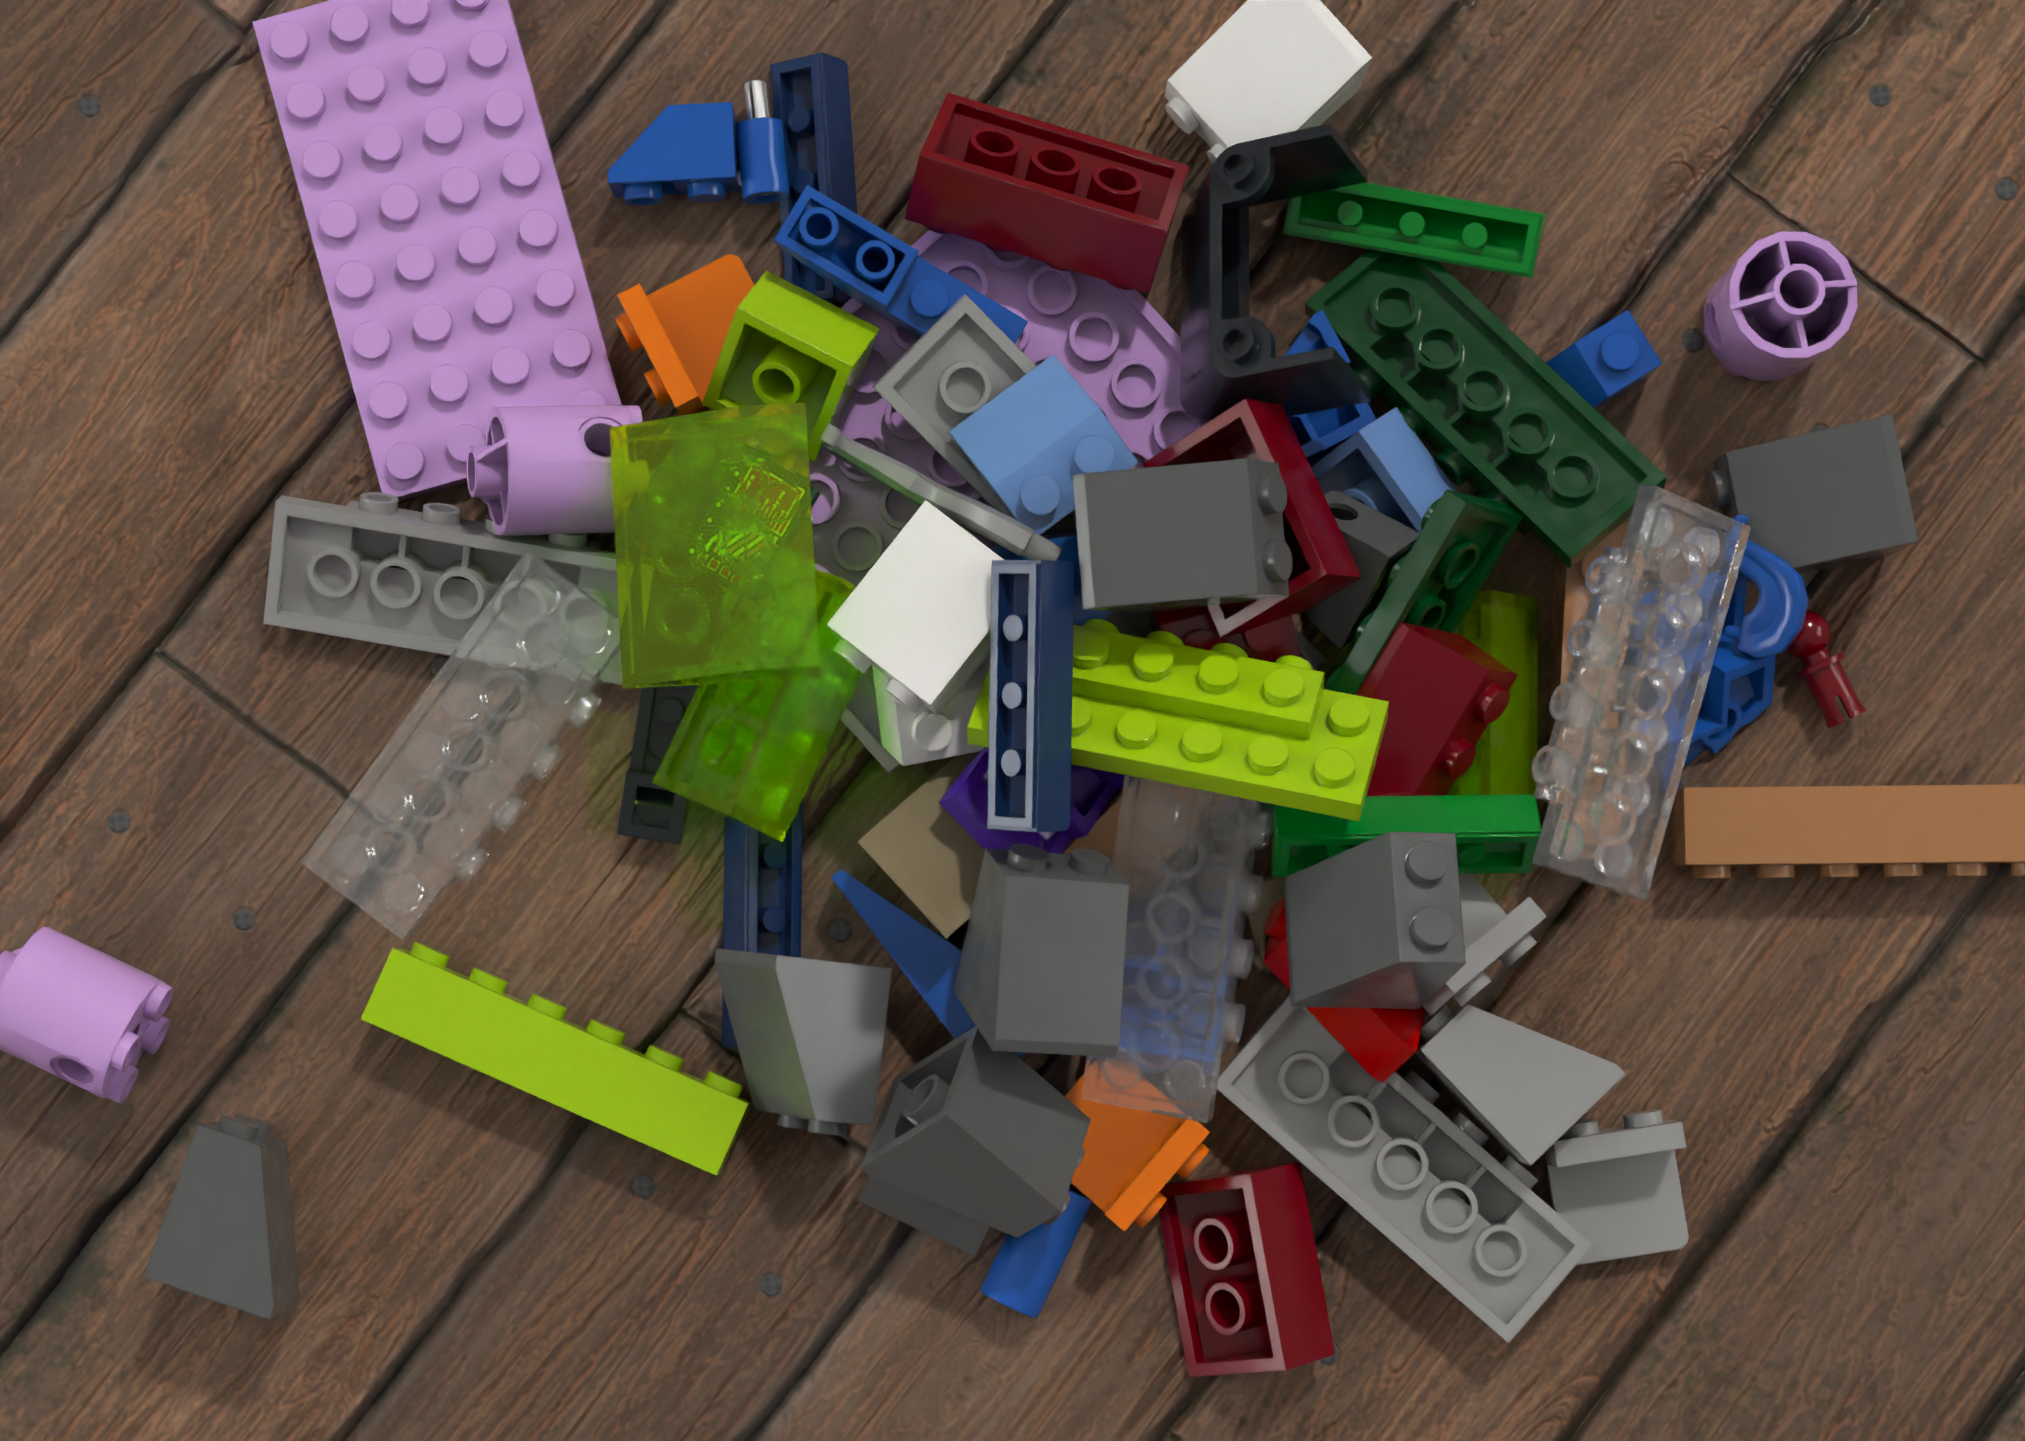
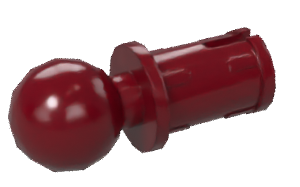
(1824, 673)

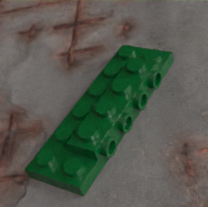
(1484, 401)
(1433, 582)

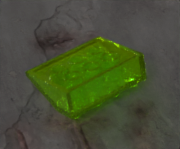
(715, 548)

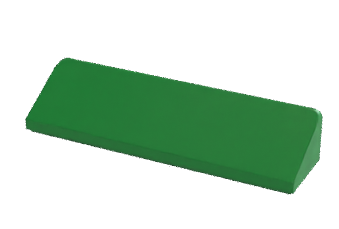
(1421, 226)
(1490, 830)

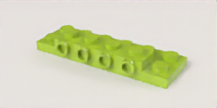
(1215, 721)

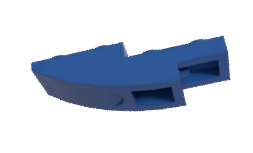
(879, 268)

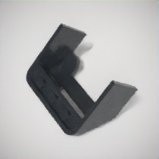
(1223, 348)

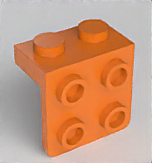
(685, 329)
(1133, 1157)

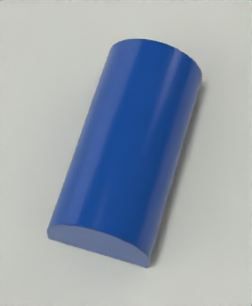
(1031, 1263)

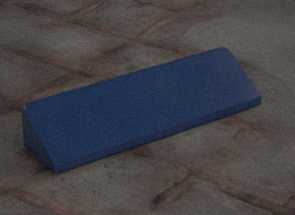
(815, 111)
(1030, 695)
(761, 896)

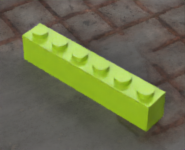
(557, 1059)

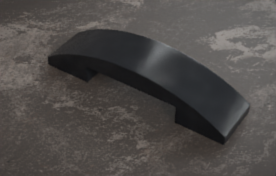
(645, 807)

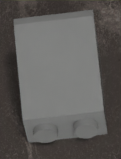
(1512, 1078)

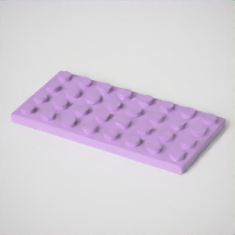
(434, 224)

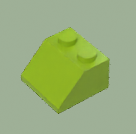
(791, 350)

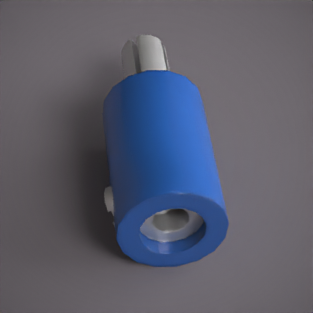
(761, 150)

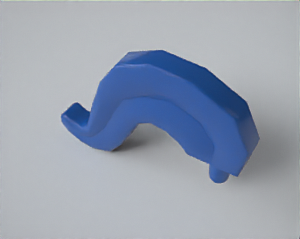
(1780, 605)

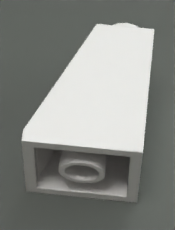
(1266, 74)
(922, 612)

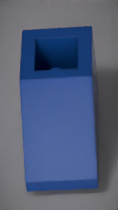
(681, 152)

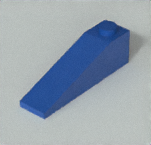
(919, 952)

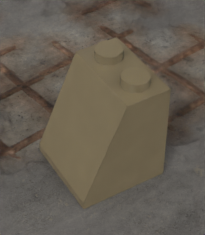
(930, 852)

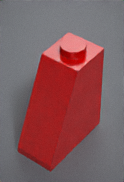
(1373, 1036)

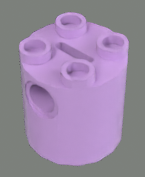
(1780, 306)
(548, 468)
(80, 1012)

